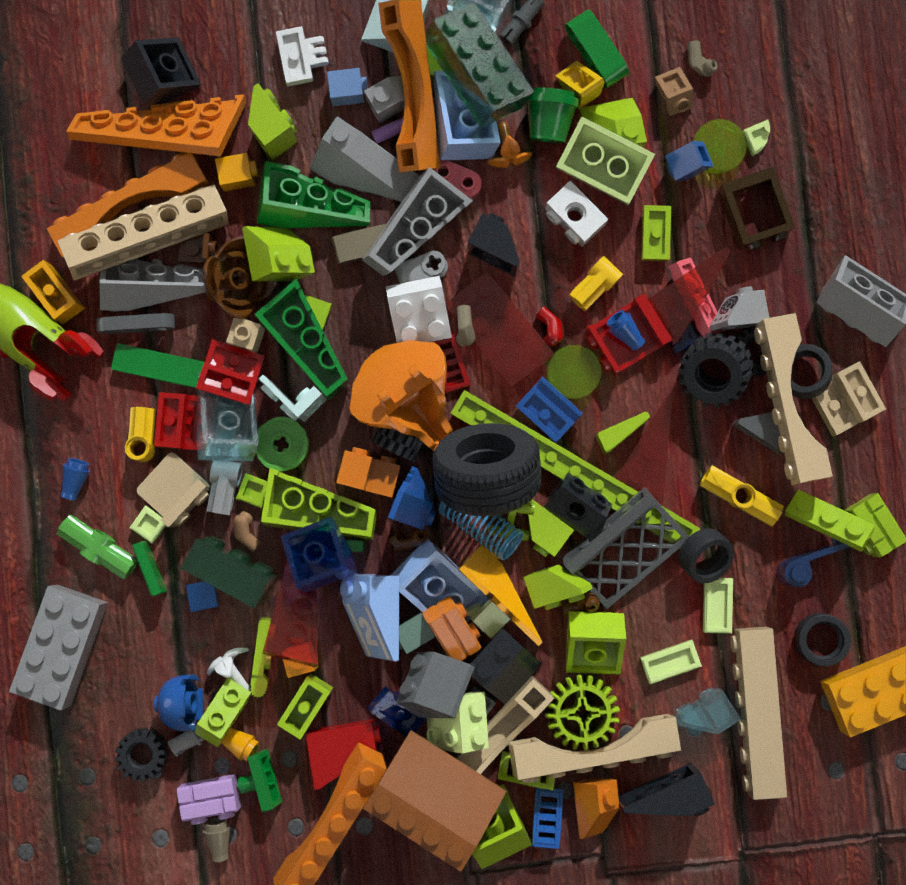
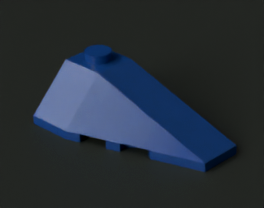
(413, 502)

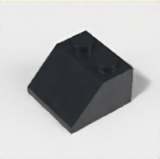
(160, 70)
(493, 244)
(503, 665)

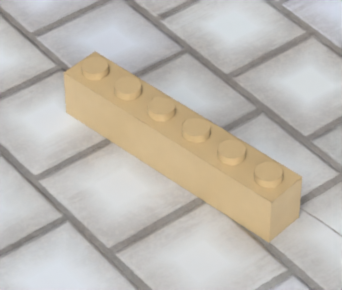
(759, 713)

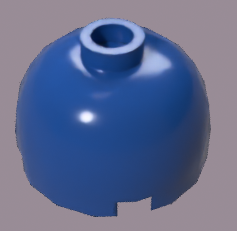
(180, 703)

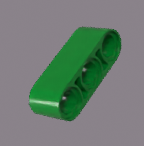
(596, 48)

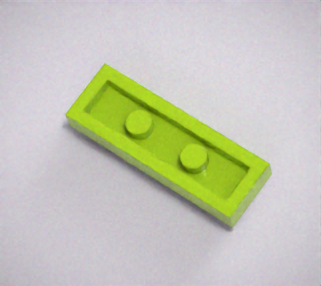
(830, 520)

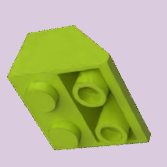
(269, 126)

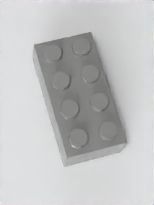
(58, 647)

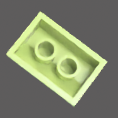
(605, 161)

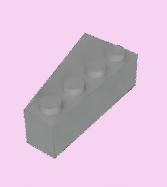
(418, 217)

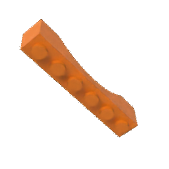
(404, 30)
(174, 179)
(353, 789)

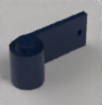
(797, 569)

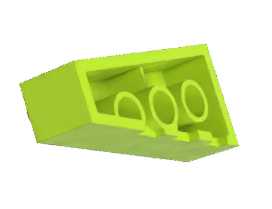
(297, 504)

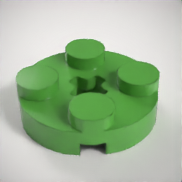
(295, 436)

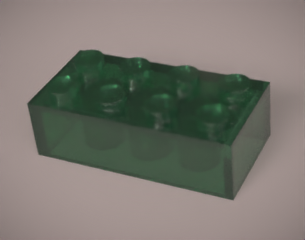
(477, 64)

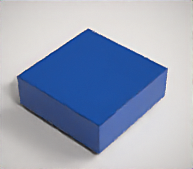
(202, 596)

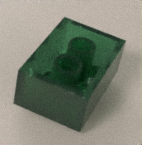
(229, 571)

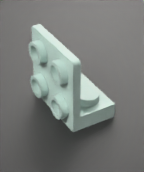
(308, 400)

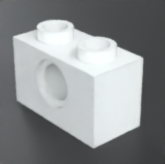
(572, 199)

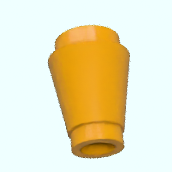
(240, 744)

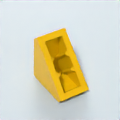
(582, 82)

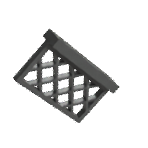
(614, 528)

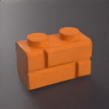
(451, 628)

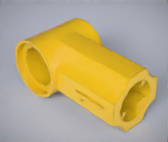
(599, 279)
(141, 430)

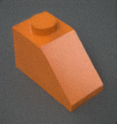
(595, 804)

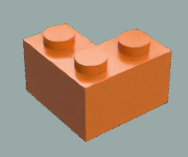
(369, 474)

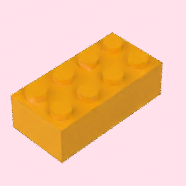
(868, 693)

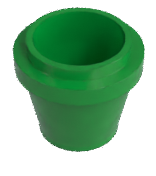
(551, 114)

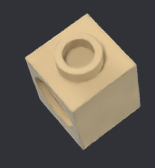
(245, 334)

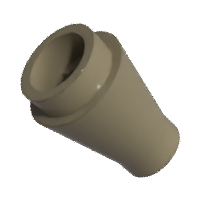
(217, 838)

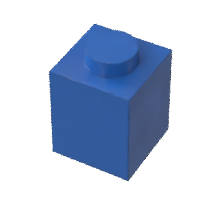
(688, 161)

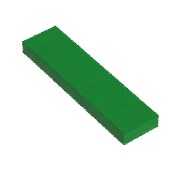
(156, 365)

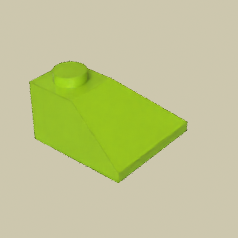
(618, 117)

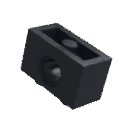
(583, 518)

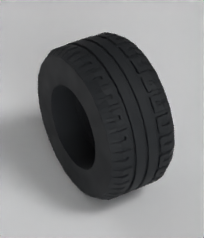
(487, 469)

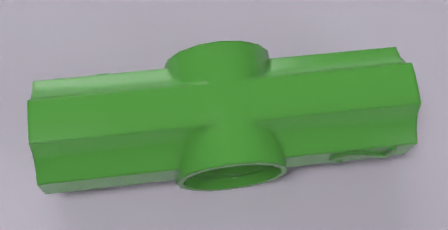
(97, 547)

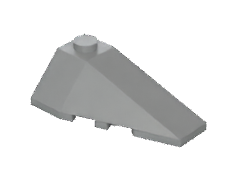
(357, 162)
(146, 284)

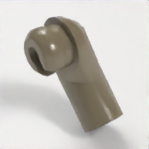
(465, 327)

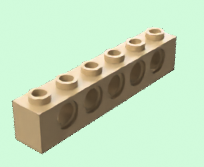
(136, 243)

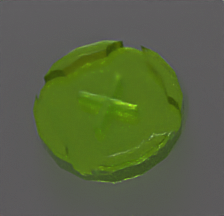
(724, 144)
(574, 371)

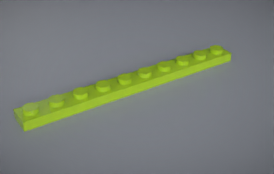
(561, 461)

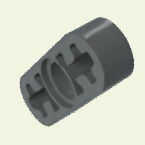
(135, 323)

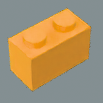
(53, 292)

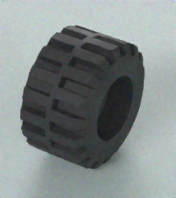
(706, 388)

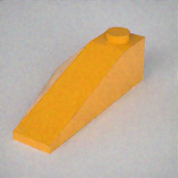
(491, 578)

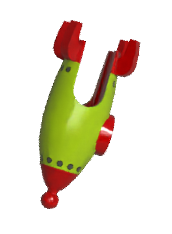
(20, 323)

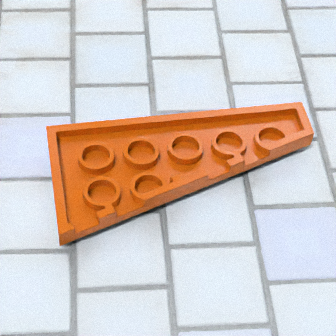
(166, 126)

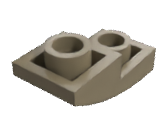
(355, 244)

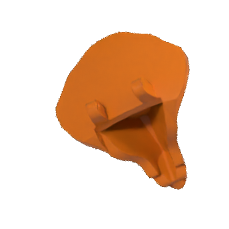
(404, 391)

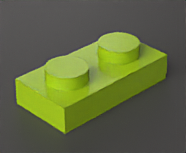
(656, 233)

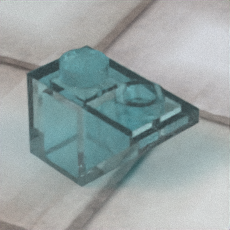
(709, 714)

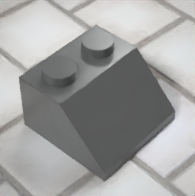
(434, 685)

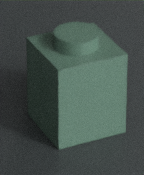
(414, 633)

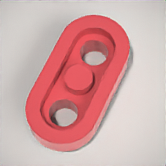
(458, 174)

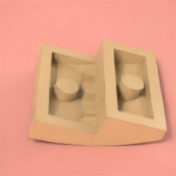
(848, 400)

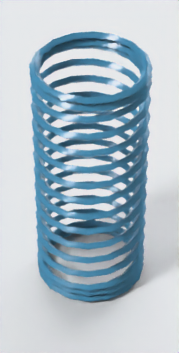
(516, 534)

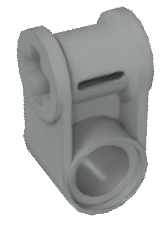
(419, 268)

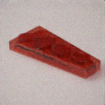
(293, 624)

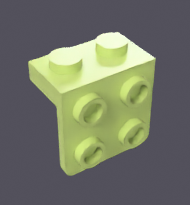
(464, 732)

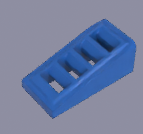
(547, 842)

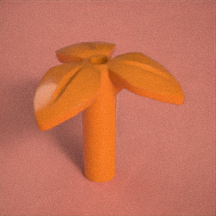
(509, 150)

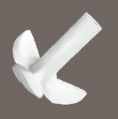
(225, 667)

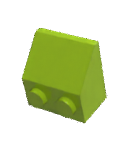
(277, 254)
(595, 642)
(502, 836)

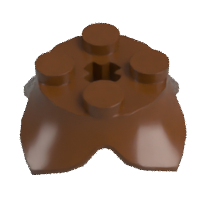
(229, 264)

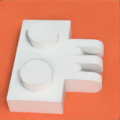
(300, 55)

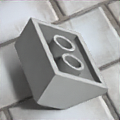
(864, 301)

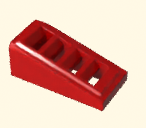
(460, 383)

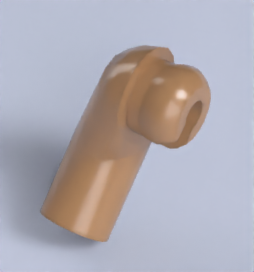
(242, 532)

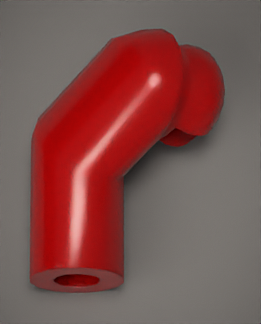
(553, 324)

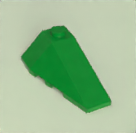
(300, 202)

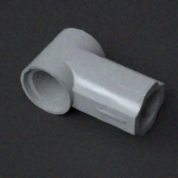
(224, 478)

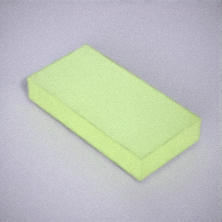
(718, 606)
(670, 661)

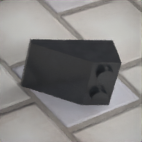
(674, 793)

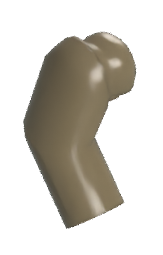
(699, 63)

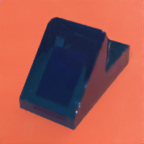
(394, 714)

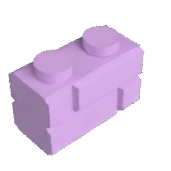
(209, 798)

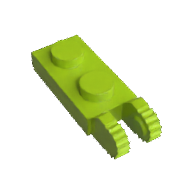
(261, 661)

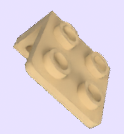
(174, 490)

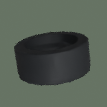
(822, 357)
(696, 545)
(840, 651)

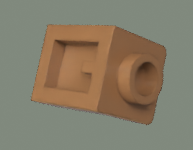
(675, 90)

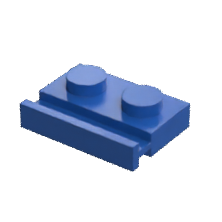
(549, 409)

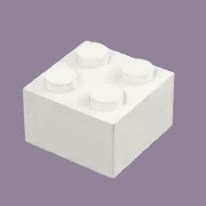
(419, 310)

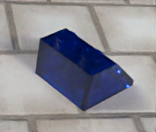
(318, 555)

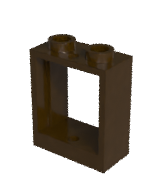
(758, 179)

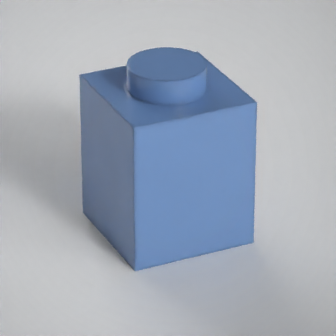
(346, 86)

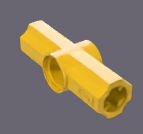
(756, 503)

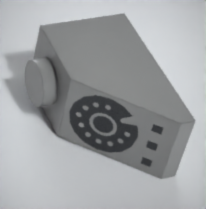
(741, 310)

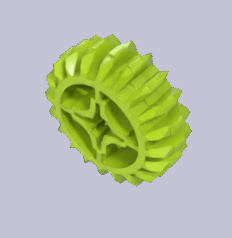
(594, 711)

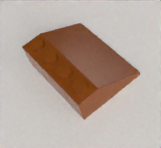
(435, 800)

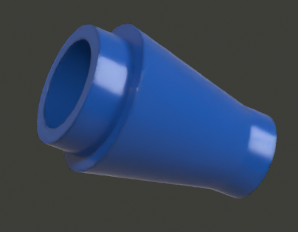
(625, 329)
(73, 477)

